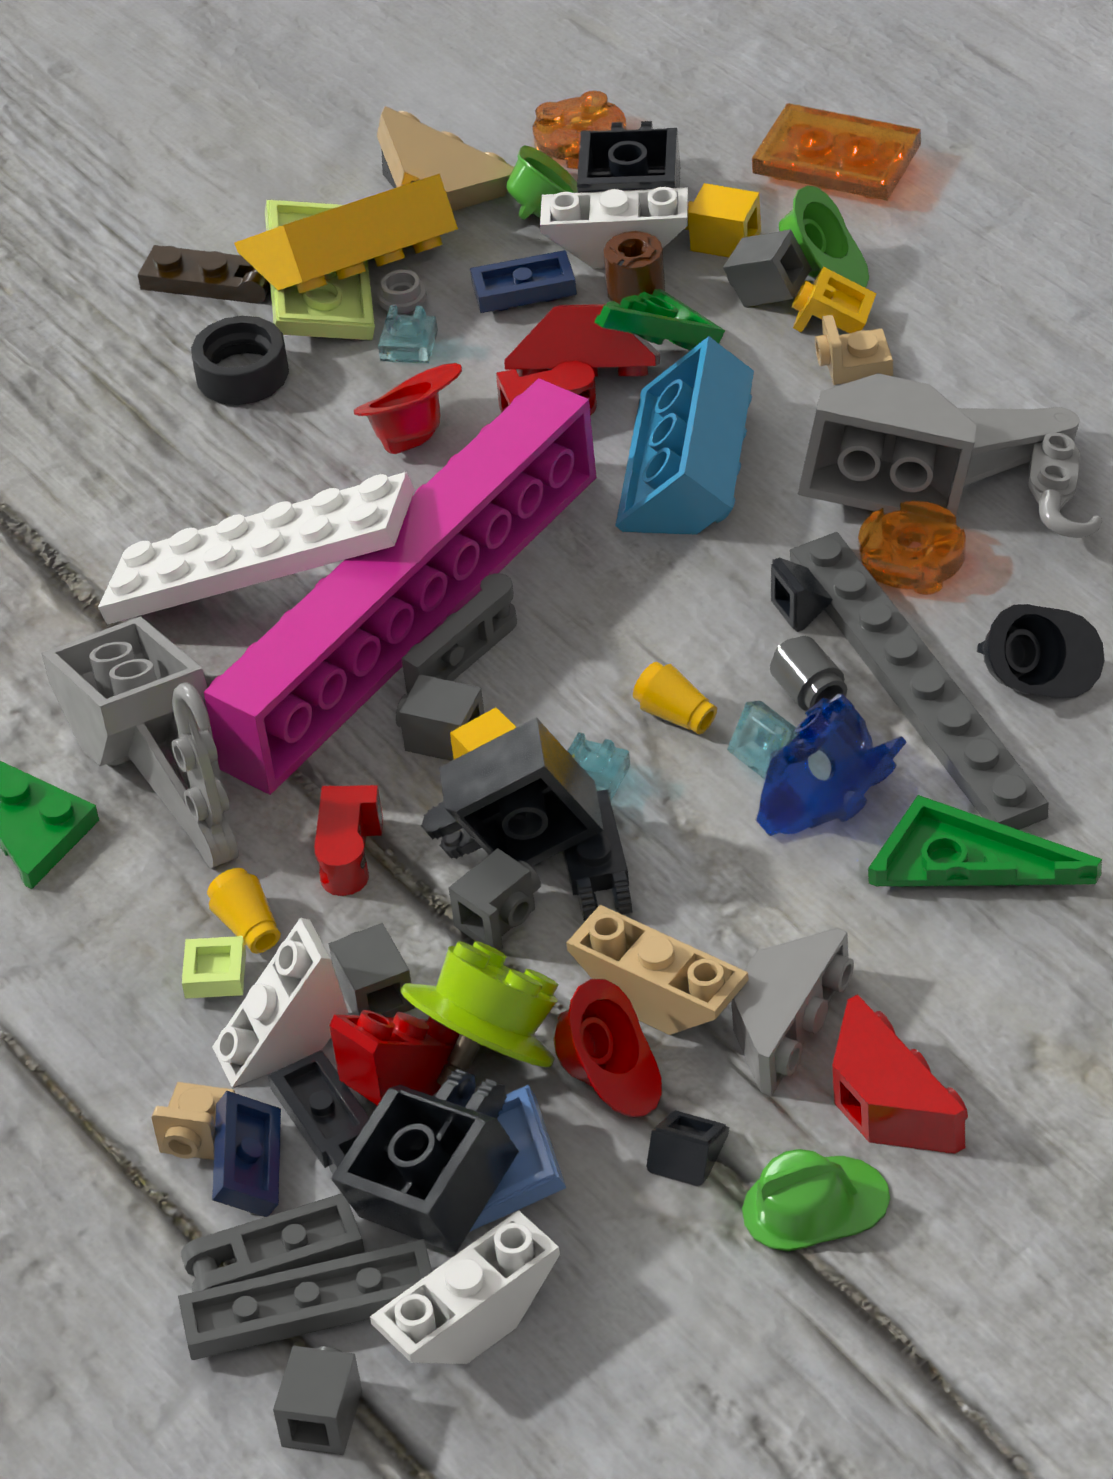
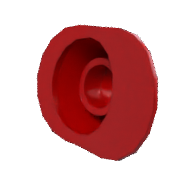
(411, 410)
(607, 1049)

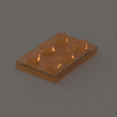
(836, 151)

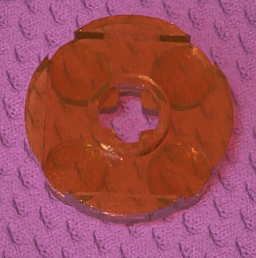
(559, 123)
(886, 539)

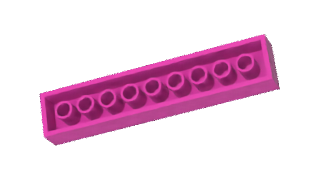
(374, 607)

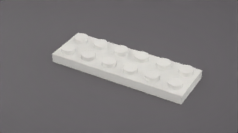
(258, 547)

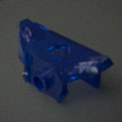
(799, 800)

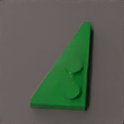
(659, 318)
(39, 822)
(957, 848)

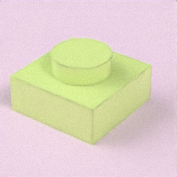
(214, 967)

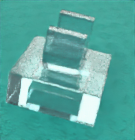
(408, 336)
(758, 735)
(602, 762)

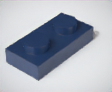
(523, 281)
(246, 1154)

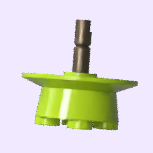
(487, 1006)

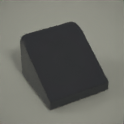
(685, 1147)

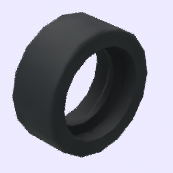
(242, 383)

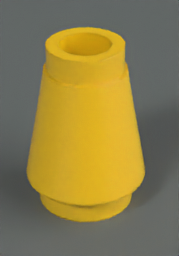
(674, 698)
(243, 908)

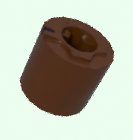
(633, 265)

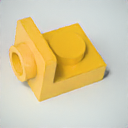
(833, 296)

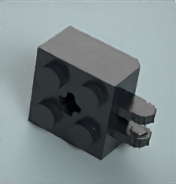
(628, 159)
(515, 797)
(429, 1160)

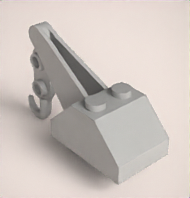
(906, 442)
(139, 692)

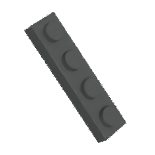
(299, 1299)

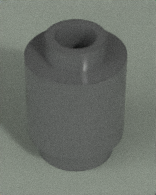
(806, 672)

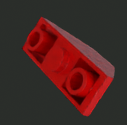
(573, 335)
(390, 1052)
(891, 1088)

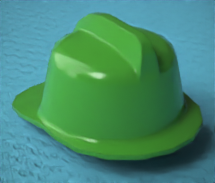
(537, 176)
(824, 236)
(813, 1200)

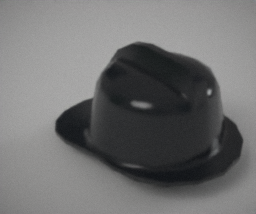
(1043, 651)

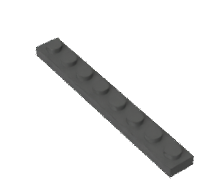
(922, 687)

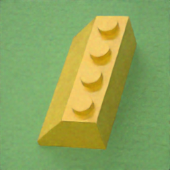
(352, 234)

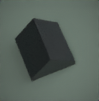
(797, 593)

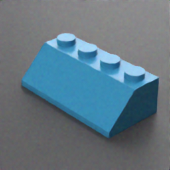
(687, 444)

